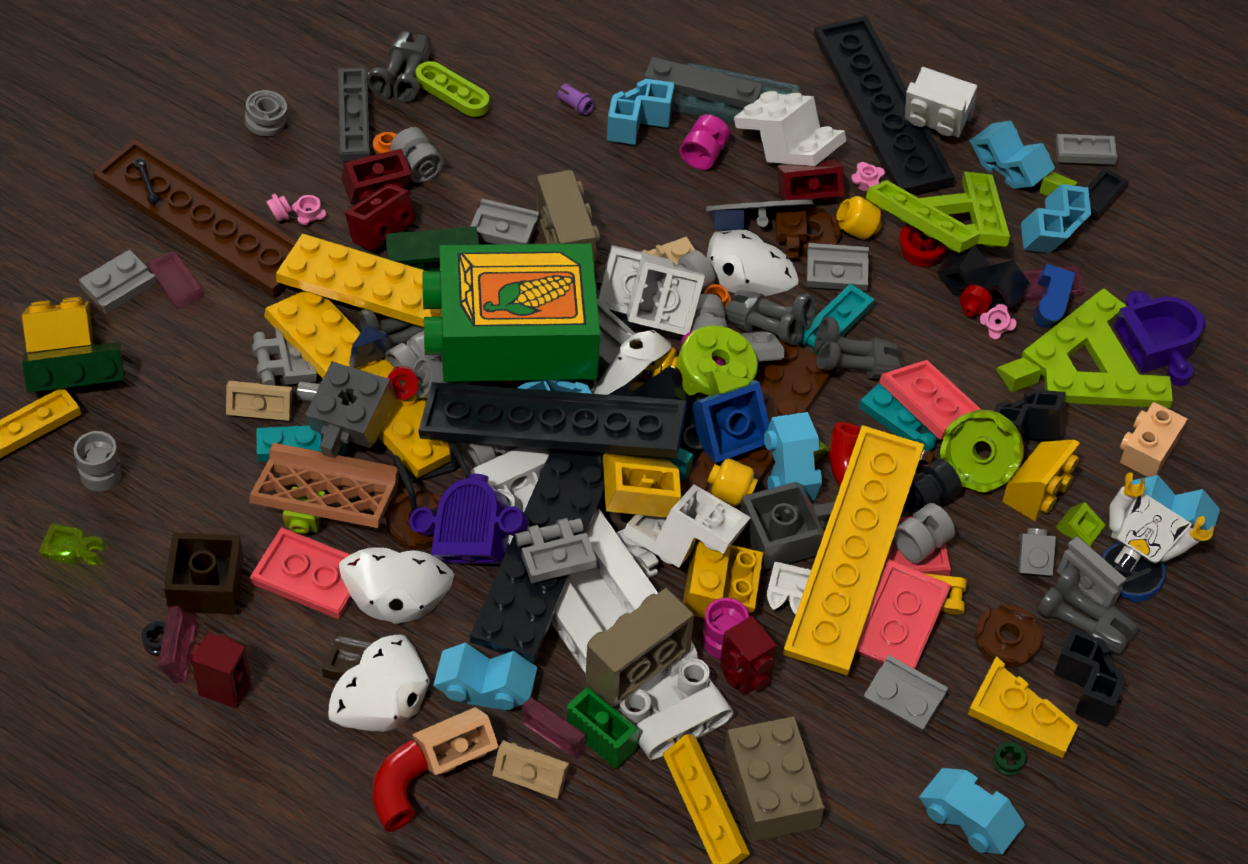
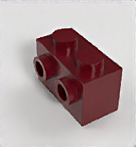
(371, 173)
(811, 182)
(379, 214)
(747, 656)
(221, 669)

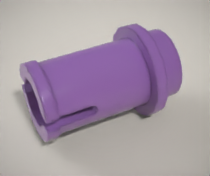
(580, 102)

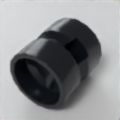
(934, 484)

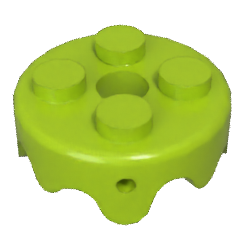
(710, 341)
(960, 449)

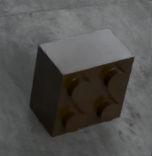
(204, 572)

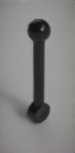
(140, 164)

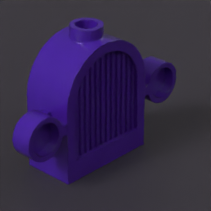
(1160, 333)
(470, 523)

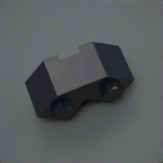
(970, 267)
(663, 385)
(1038, 415)
(1088, 663)

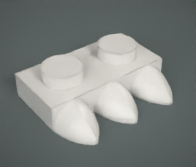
(787, 584)

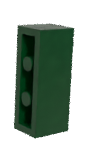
(422, 248)
(73, 367)

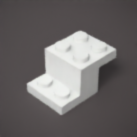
(940, 102)
(790, 129)
(650, 290)
(692, 518)

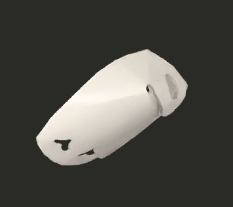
(751, 262)
(631, 360)
(395, 578)
(380, 687)

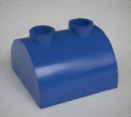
(731, 422)

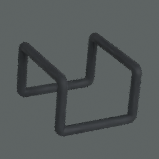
(455, 455)

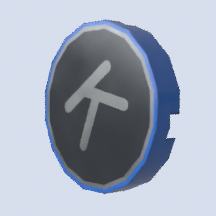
(1142, 581)

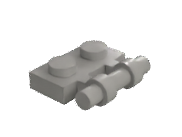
(290, 365)
(559, 556)

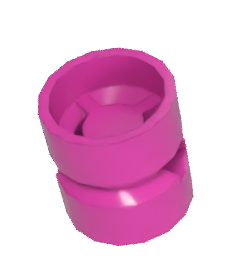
(704, 142)
(719, 617)

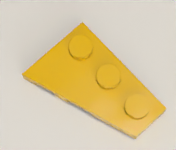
(1017, 710)

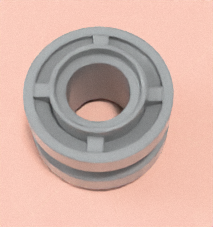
(265, 113)

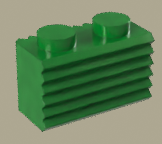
(603, 727)

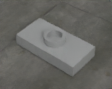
(1086, 149)
(765, 345)

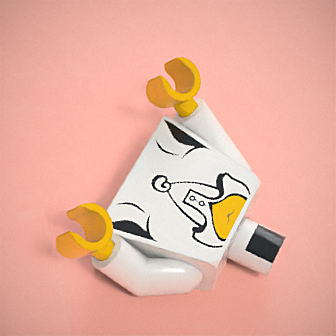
(1149, 527)

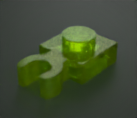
(66, 543)

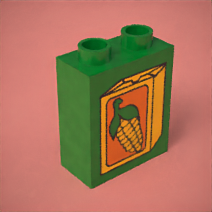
(513, 312)

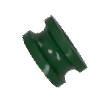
(1017, 753)

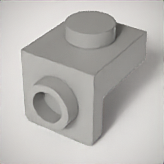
(1036, 552)

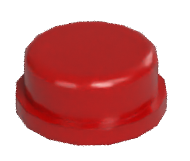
(919, 248)

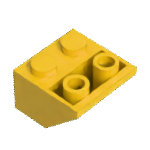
(57, 325)
(1042, 477)
(640, 484)
(721, 576)

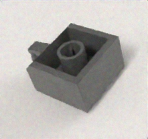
(350, 408)
(784, 523)

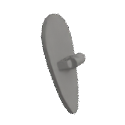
(762, 220)

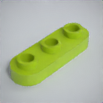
(452, 89)

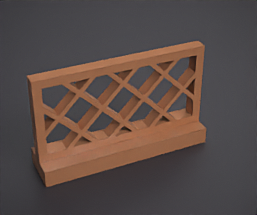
(318, 472)

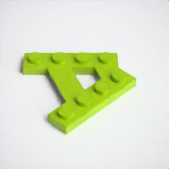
(932, 216)
(1118, 381)

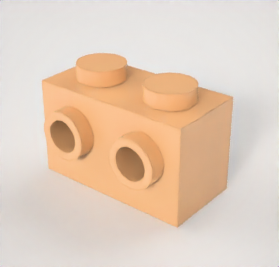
(1152, 440)
(456, 740)

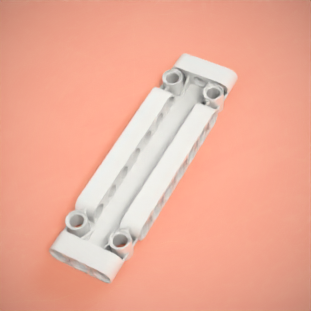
(597, 599)

